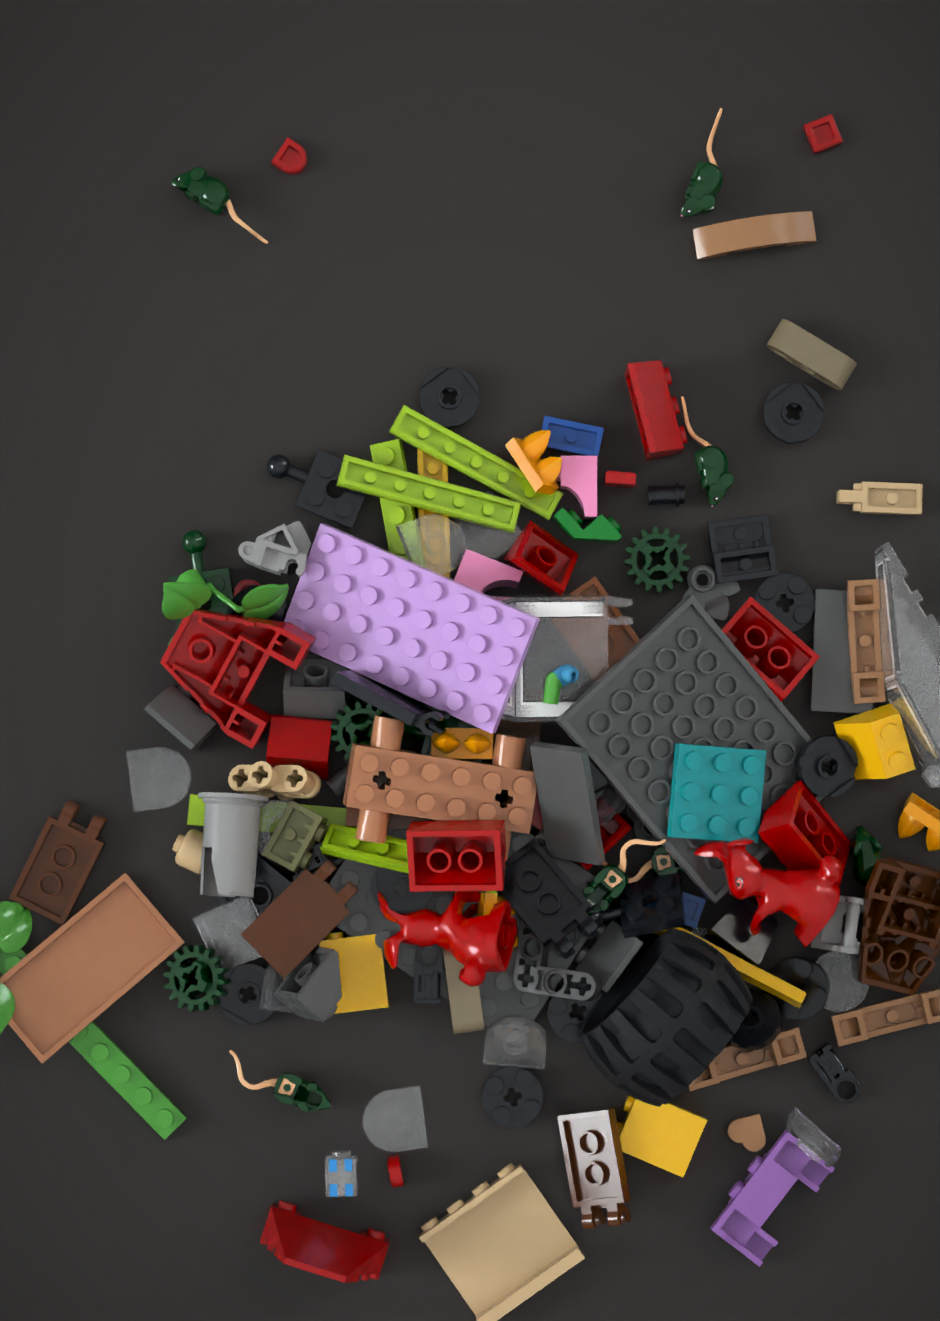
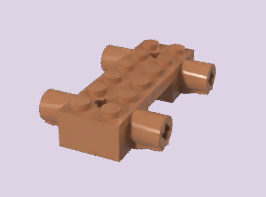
(436, 785)

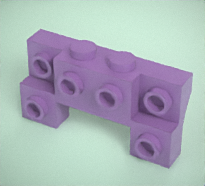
(762, 1192)

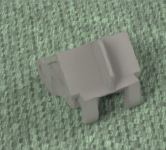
(278, 549)
(831, 935)

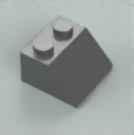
(310, 691)
(182, 716)
(608, 954)
(313, 985)

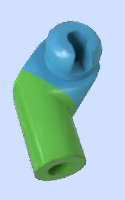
(557, 680)

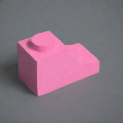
(579, 477)
(486, 573)

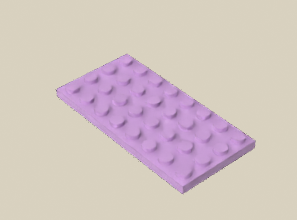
(411, 627)

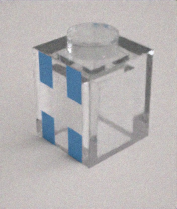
(341, 1174)

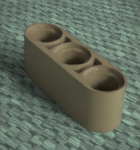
(811, 354)
(463, 999)

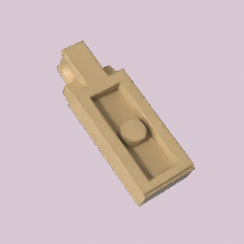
(883, 498)

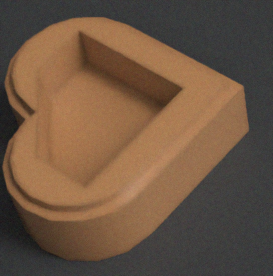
(748, 1131)

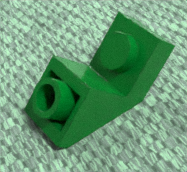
(599, 531)

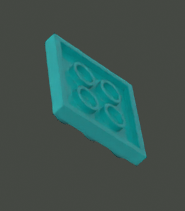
(716, 792)

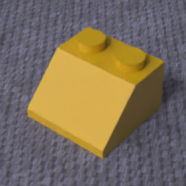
(878, 743)

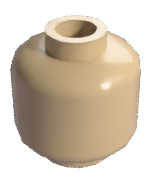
(189, 850)

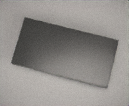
(831, 672)
(567, 802)

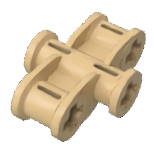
(284, 781)

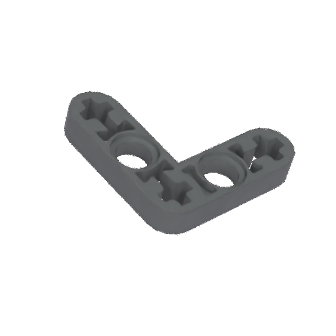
(544, 974)

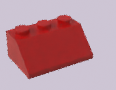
(655, 409)
(769, 647)
(802, 831)
(456, 855)

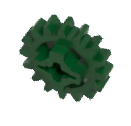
(646, 550)
(354, 724)
(208, 973)

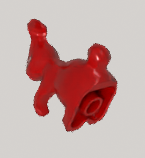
(801, 893)
(477, 942)

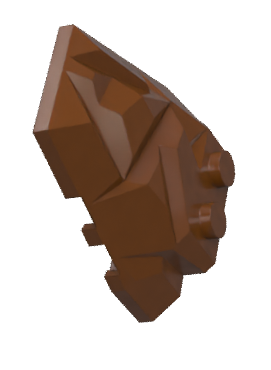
(900, 925)

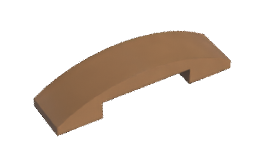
(754, 233)
(865, 641)
(886, 1017)
(734, 1062)

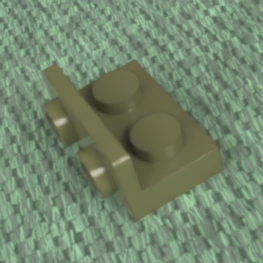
(296, 837)

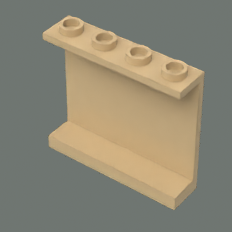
(501, 1244)

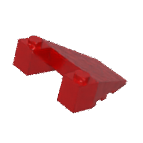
(222, 661)
(322, 1246)

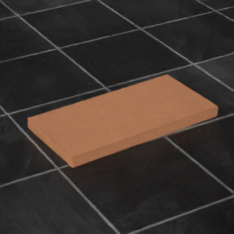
(87, 966)

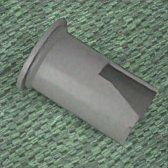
(230, 843)

